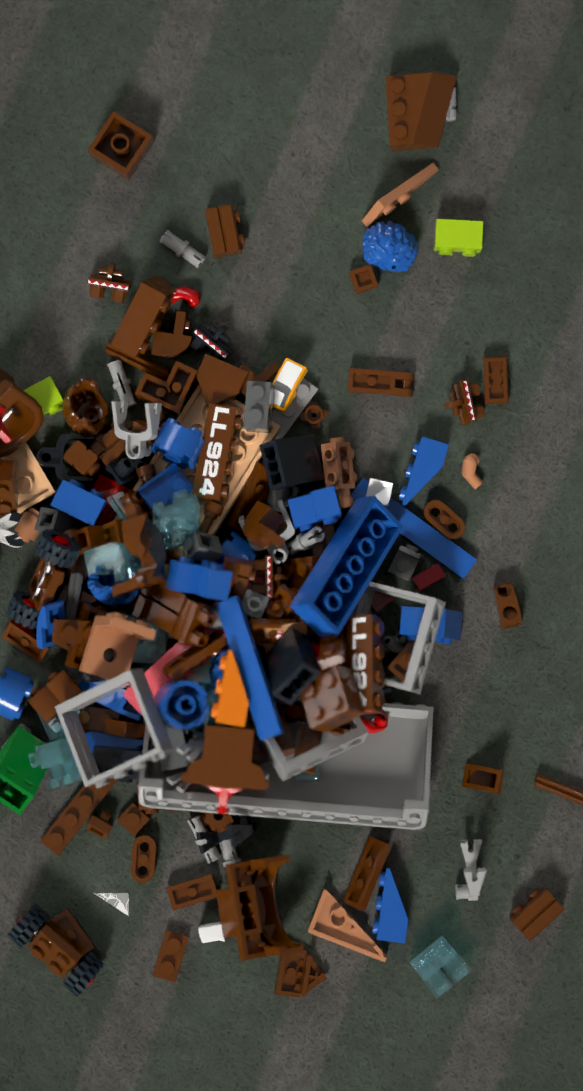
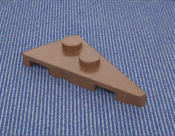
(398, 195)
(336, 925)

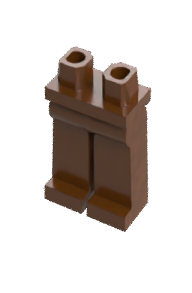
(176, 613)

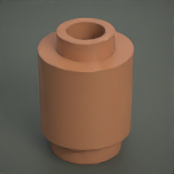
(27, 524)

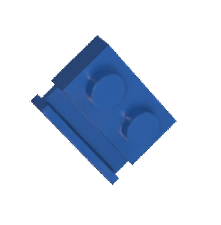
(163, 486)

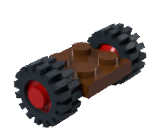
(55, 552)
(55, 950)

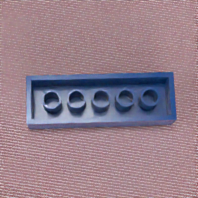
(346, 566)

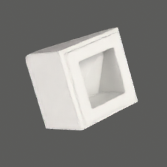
(380, 489)
(211, 932)

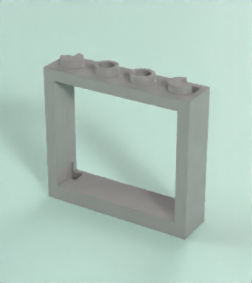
(425, 638)
(79, 743)
(290, 768)

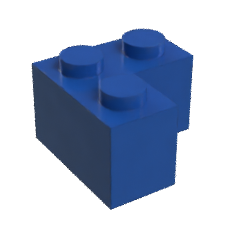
(78, 503)
(314, 509)
(203, 579)
(448, 629)

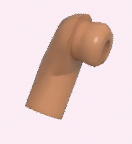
(469, 470)

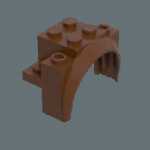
(251, 911)

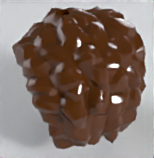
(85, 407)

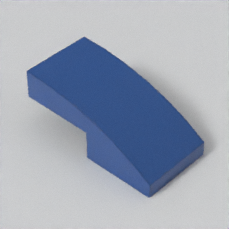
(45, 622)

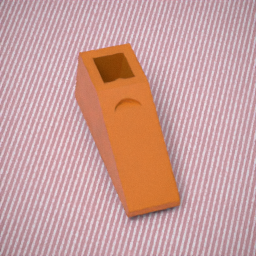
(232, 699)

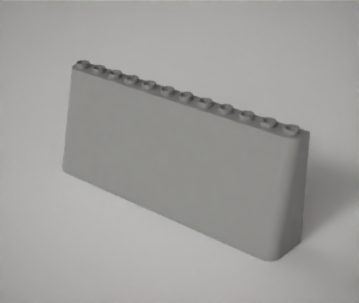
(367, 785)

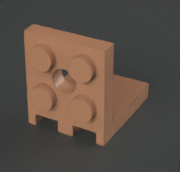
(119, 635)

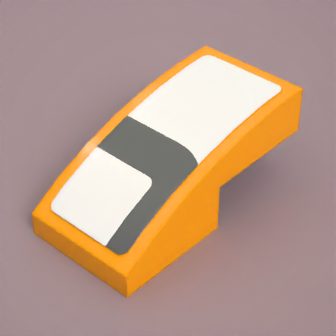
(286, 383)

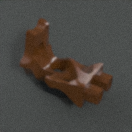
(146, 544)

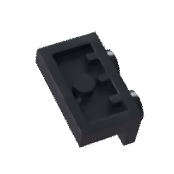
(110, 757)

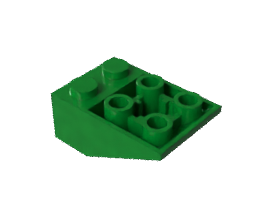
(17, 777)

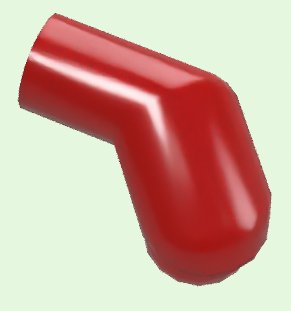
(187, 294)
(375, 724)

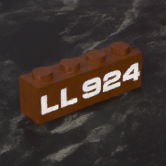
(216, 453)
(365, 658)

